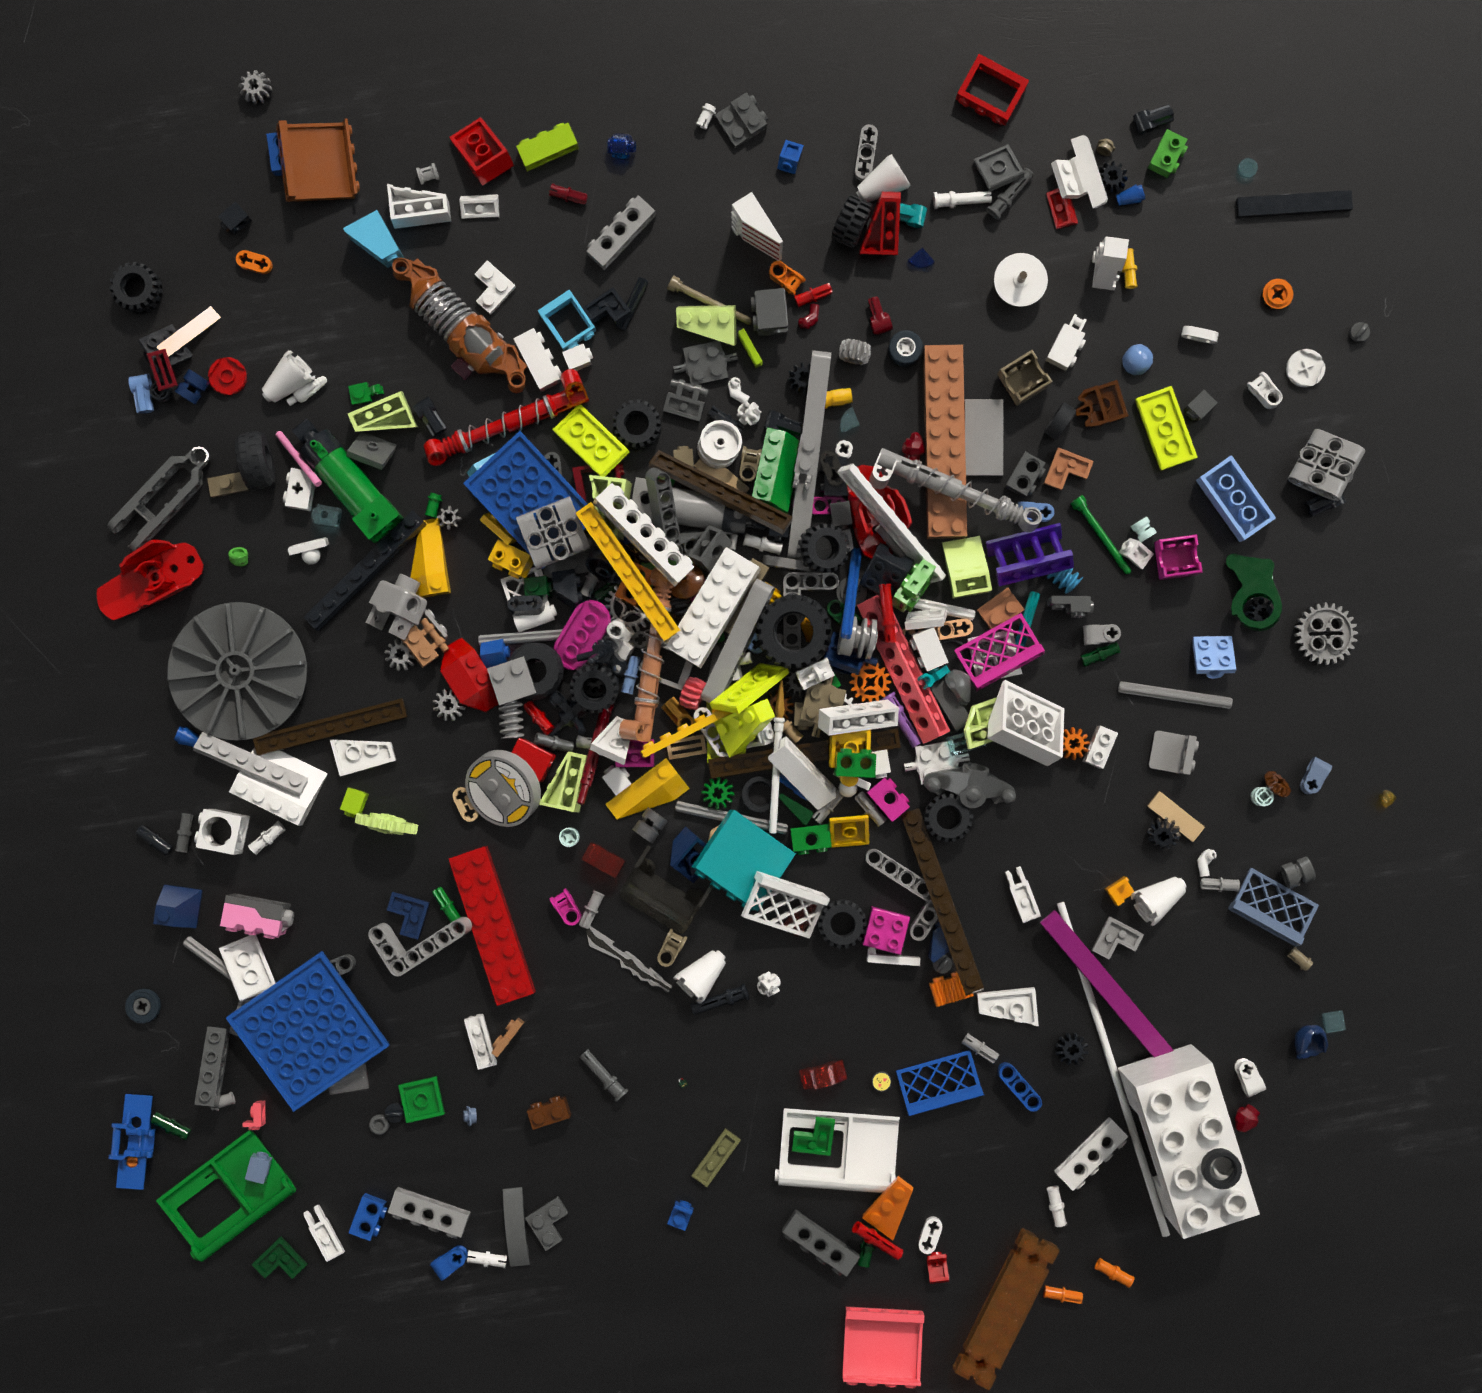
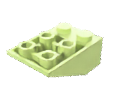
(966, 567)

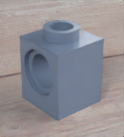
(258, 1167)

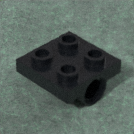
(150, 342)

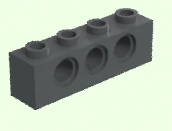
(212, 1067)
(840, 1266)

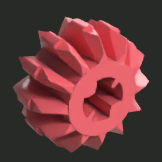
(691, 693)

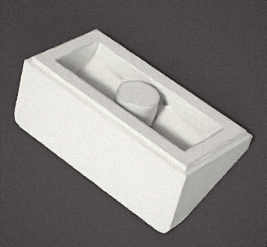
(479, 206)

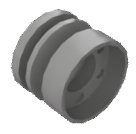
(862, 639)

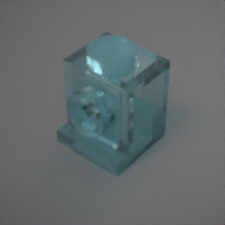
(333, 518)

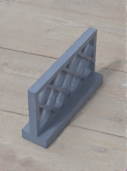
(1270, 923)

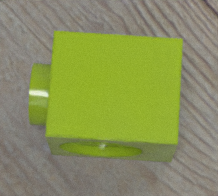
(353, 802)

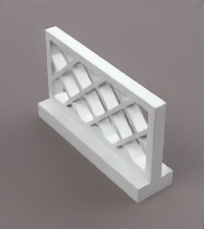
(790, 889)

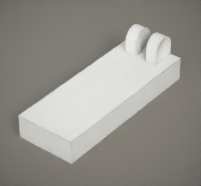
(891, 959)
(480, 1041)

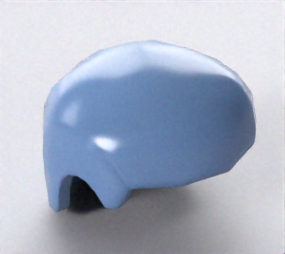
(1137, 359)

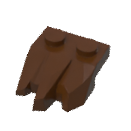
(1102, 404)

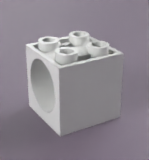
(239, 827)

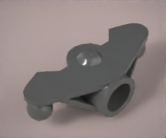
(971, 783)

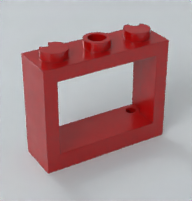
(1001, 73)

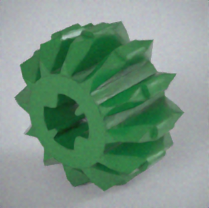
(724, 794)

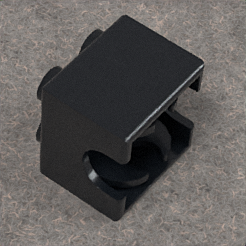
(886, 569)

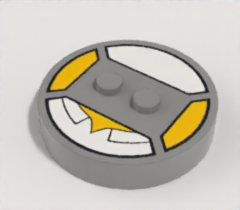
(503, 788)

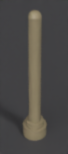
(677, 285)

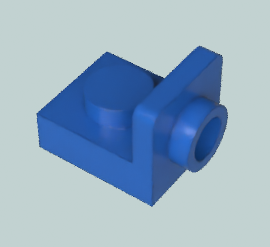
(790, 156)
(680, 1215)

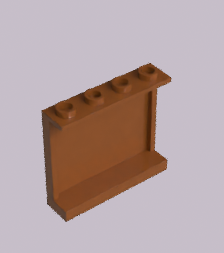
(317, 161)

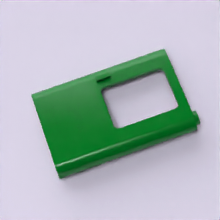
(254, 1198)

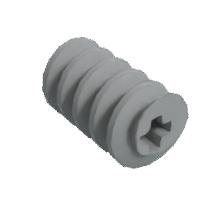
(511, 720)

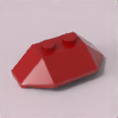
(468, 676)

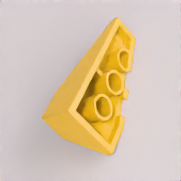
(430, 562)
(652, 789)

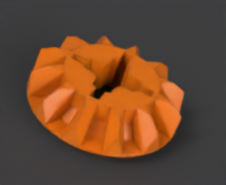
(1277, 285)

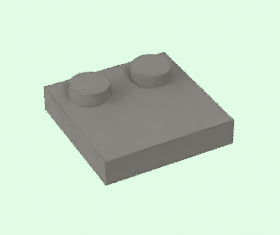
(511, 680)

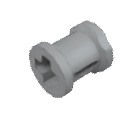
(427, 173)

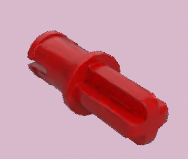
(813, 294)
(538, 717)

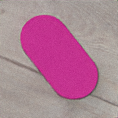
(581, 631)

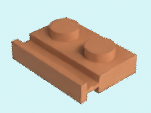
(1000, 609)

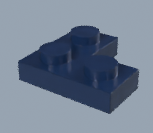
(413, 910)

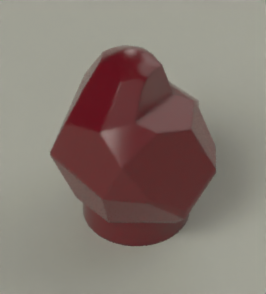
(913, 446)
(1246, 1118)

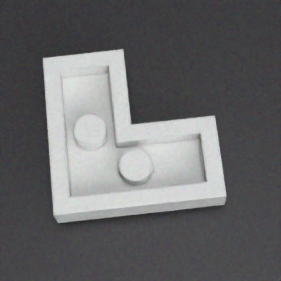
(498, 287)

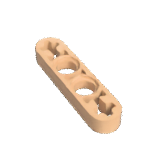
(960, 633)

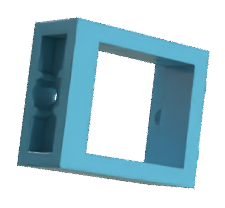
(556, 305)

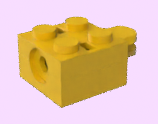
(853, 741)

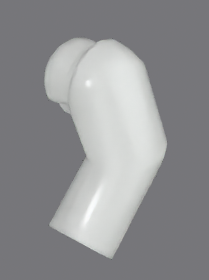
(735, 390)
(1203, 861)

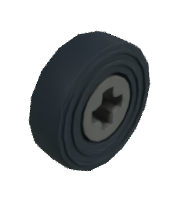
(152, 1009)

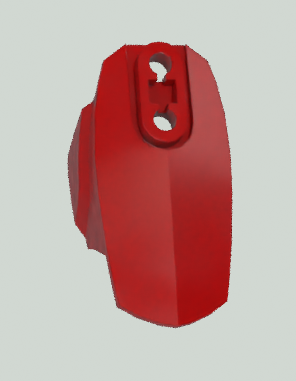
(863, 519)

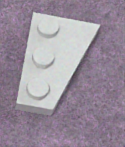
(610, 743)

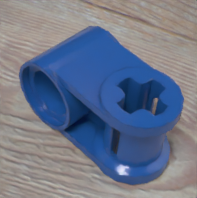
(447, 1263)

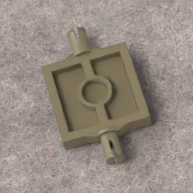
(819, 697)

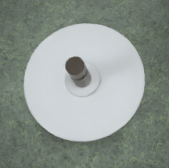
(1020, 279)

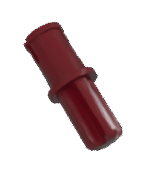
(568, 194)

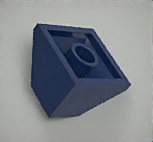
(685, 851)
(178, 907)
(938, 944)

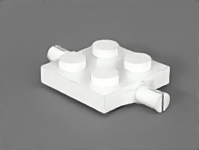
(934, 758)

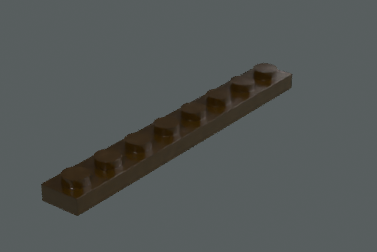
(721, 492)
(330, 727)

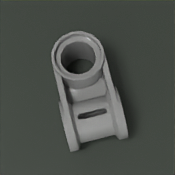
(1098, 634)

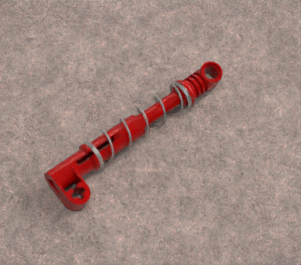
(532, 413)

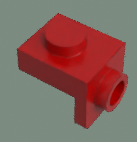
(937, 1268)

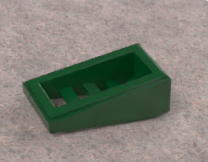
(797, 809)

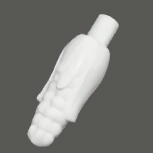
(307, 391)

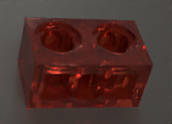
(603, 859)

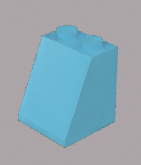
(374, 238)

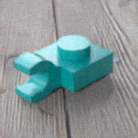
(934, 675)

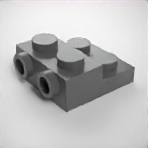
(742, 119)
(1075, 605)

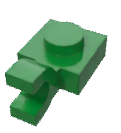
(362, 393)

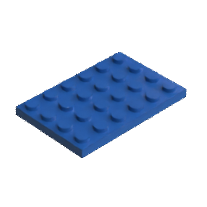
(521, 481)

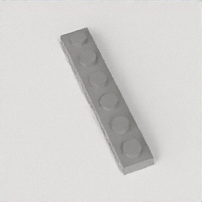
(250, 764)

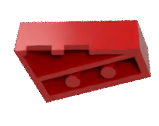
(883, 229)

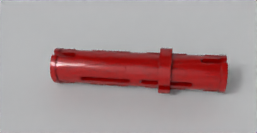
(887, 613)
(871, 1237)

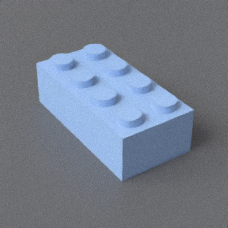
(1235, 499)

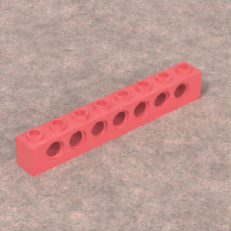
(904, 673)

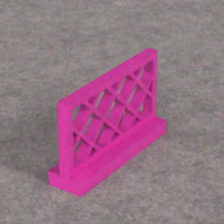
(1007, 666)

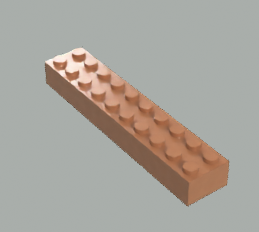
(945, 436)

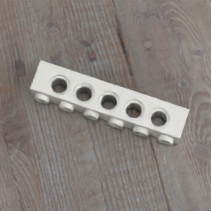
(604, 503)

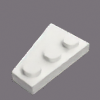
(361, 755)
(1010, 1004)

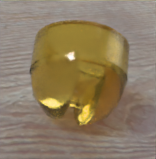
(1387, 799)

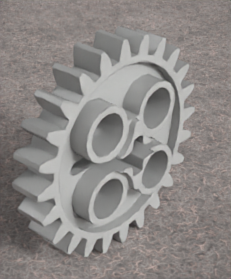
(1324, 617)

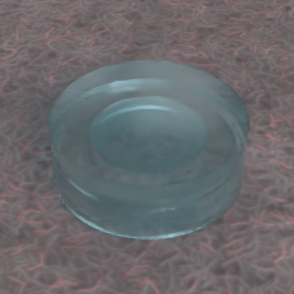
(1247, 168)

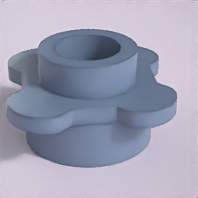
(470, 1115)

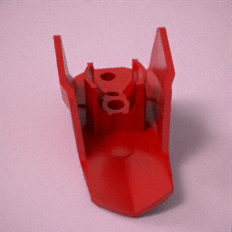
(149, 577)

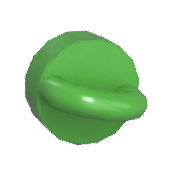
(238, 556)

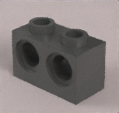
(1021, 472)

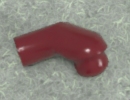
(811, 319)

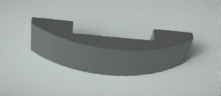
(515, 1226)

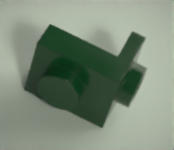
(538, 586)

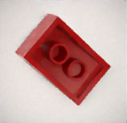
(482, 151)

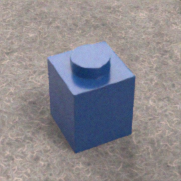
(494, 653)

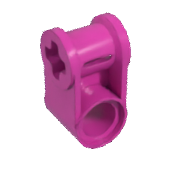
(566, 906)

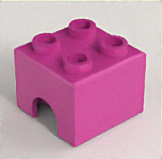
(1177, 557)
(886, 930)

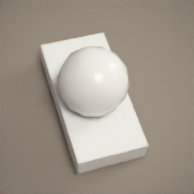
(309, 550)
(850, 791)

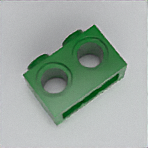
(854, 768)

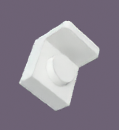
(1136, 552)

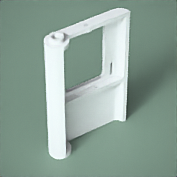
(866, 1152)

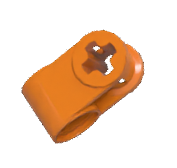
(787, 278)

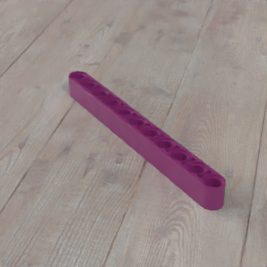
(1105, 985)

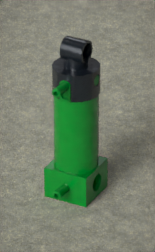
(327, 457)

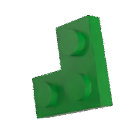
(817, 1142)

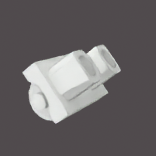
(814, 673)

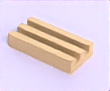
(702, 744)

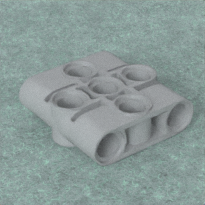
(1319, 448)
(539, 552)

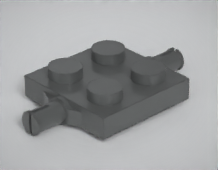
(705, 363)

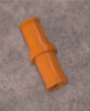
(1114, 1272)

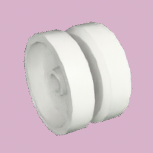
(720, 433)

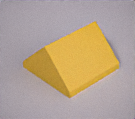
(849, 830)

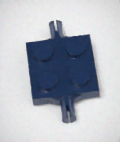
(848, 663)

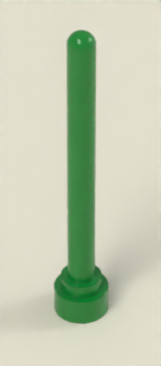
(1080, 504)

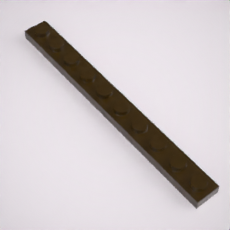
(813, 751)
(942, 902)

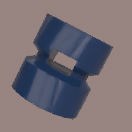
(194, 380)

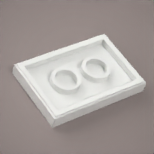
(247, 967)

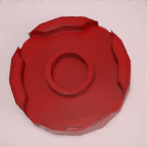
(227, 376)

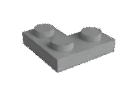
(1114, 933)

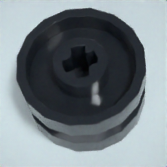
(600, 566)

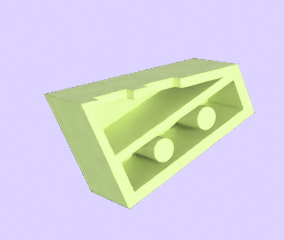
(384, 414)
(565, 786)

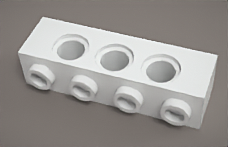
(858, 717)
(1092, 1143)

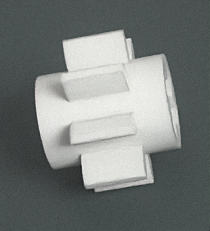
(748, 413)
(768, 984)

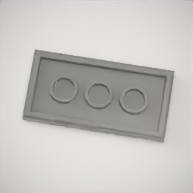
(984, 437)

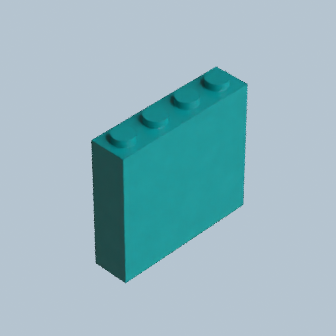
(736, 855)

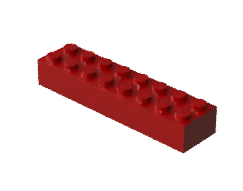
(492, 925)

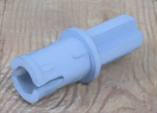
(631, 675)

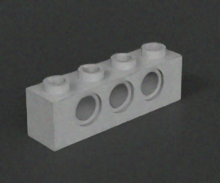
(605, 257)
(440, 1209)

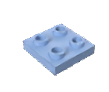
(1214, 655)

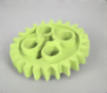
(386, 823)

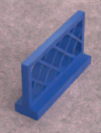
(944, 1099)

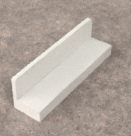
(803, 774)

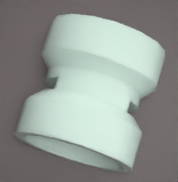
(1143, 529)
(1261, 793)
(569, 837)

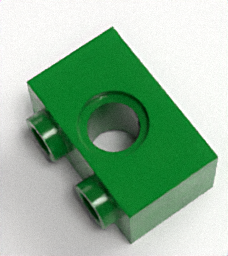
(799, 836)

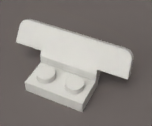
(1080, 174)

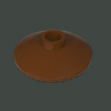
(690, 585)

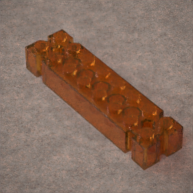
(1005, 1309)

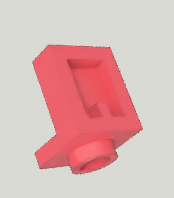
(258, 1113)

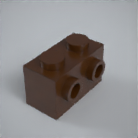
(549, 1112)

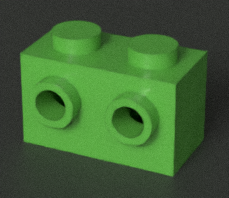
(1167, 153)

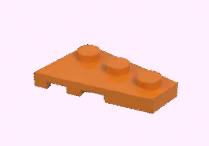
(889, 1207)

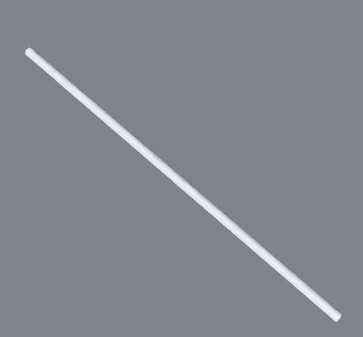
(1120, 1090)

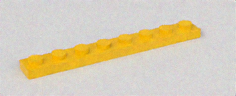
(627, 571)

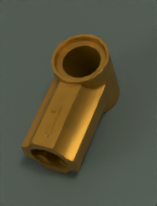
(676, 712)

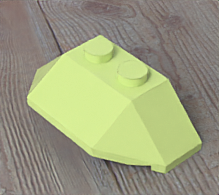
(977, 724)

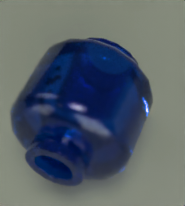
(621, 146)

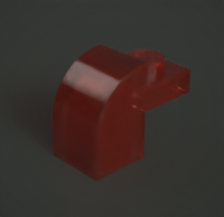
(823, 1075)

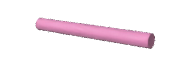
(298, 458)

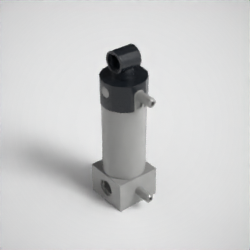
(699, 511)

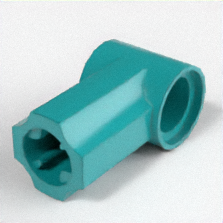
(913, 214)

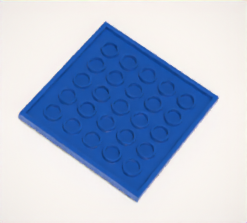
(307, 1031)

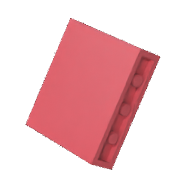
(882, 1347)

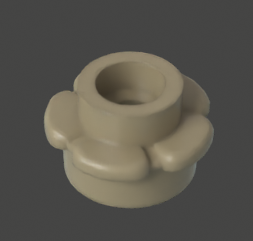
(1105, 147)

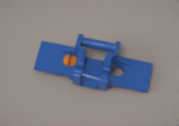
(140, 1142)

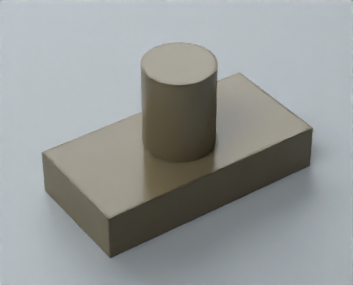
(226, 485)

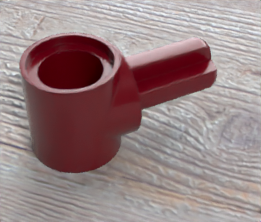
(880, 320)

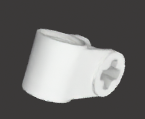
(1265, 389)
(1250, 1080)

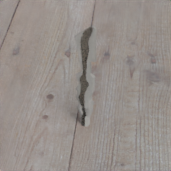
(627, 960)

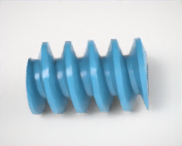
(1066, 579)

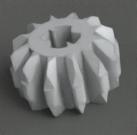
(260, 92)
(854, 351)
(396, 660)
(444, 709)

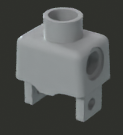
(399, 600)

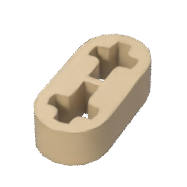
(462, 807)

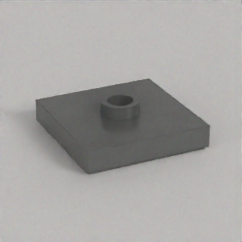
(999, 167)
(371, 450)

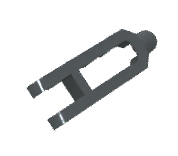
(194, 463)

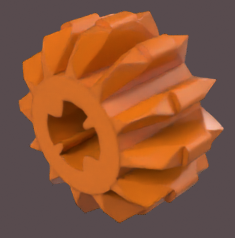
(1074, 750)

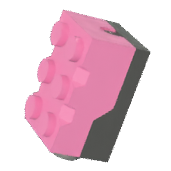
(256, 915)

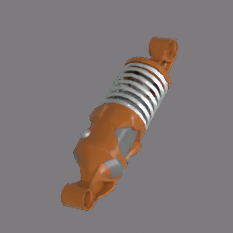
(464, 330)

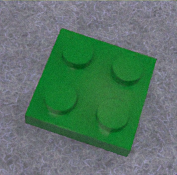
(421, 1099)

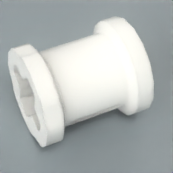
(846, 444)

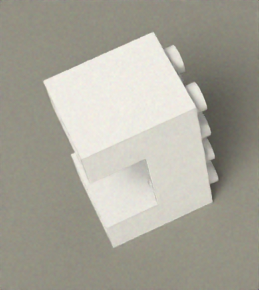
(1182, 1122)

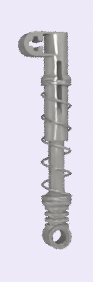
(950, 486)

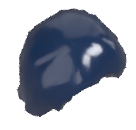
(1310, 1041)

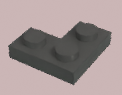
(542, 1222)

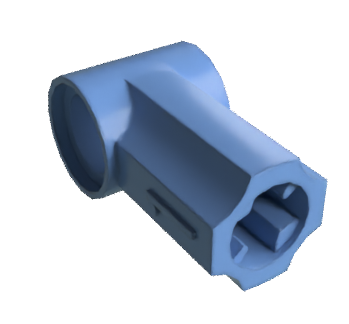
(140, 388)

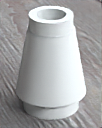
(616, 629)

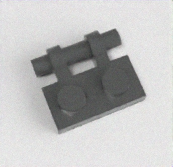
(683, 405)

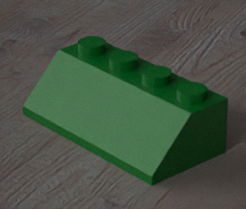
(776, 469)

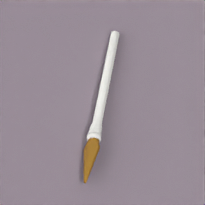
(778, 728)

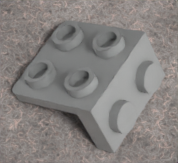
(1173, 752)

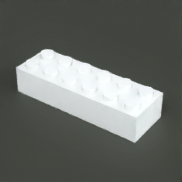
(713, 607)

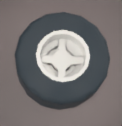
(905, 348)

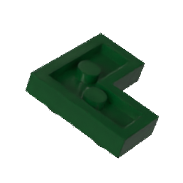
(279, 1254)

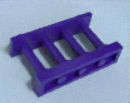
(1031, 568)

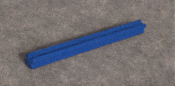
(851, 593)

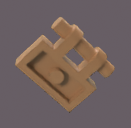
(420, 647)

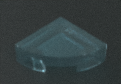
(849, 420)

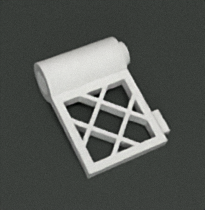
(529, 621)

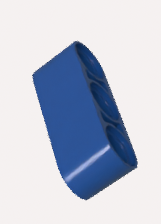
(1023, 1095)

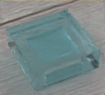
(1333, 1021)

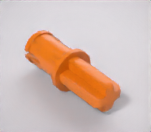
(1063, 1295)

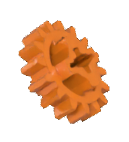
(877, 689)

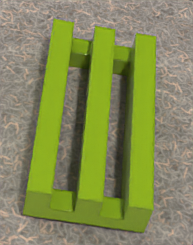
(750, 349)

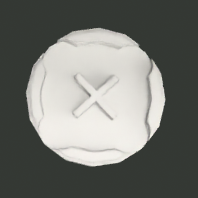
(1305, 368)

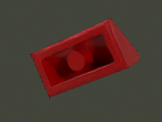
(1062, 209)

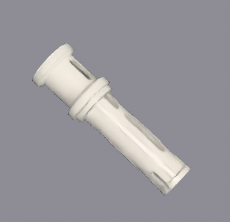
(951, 199)

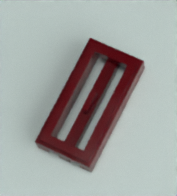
(167, 385)

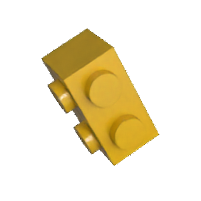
(512, 559)

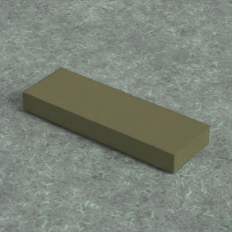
(716, 1157)

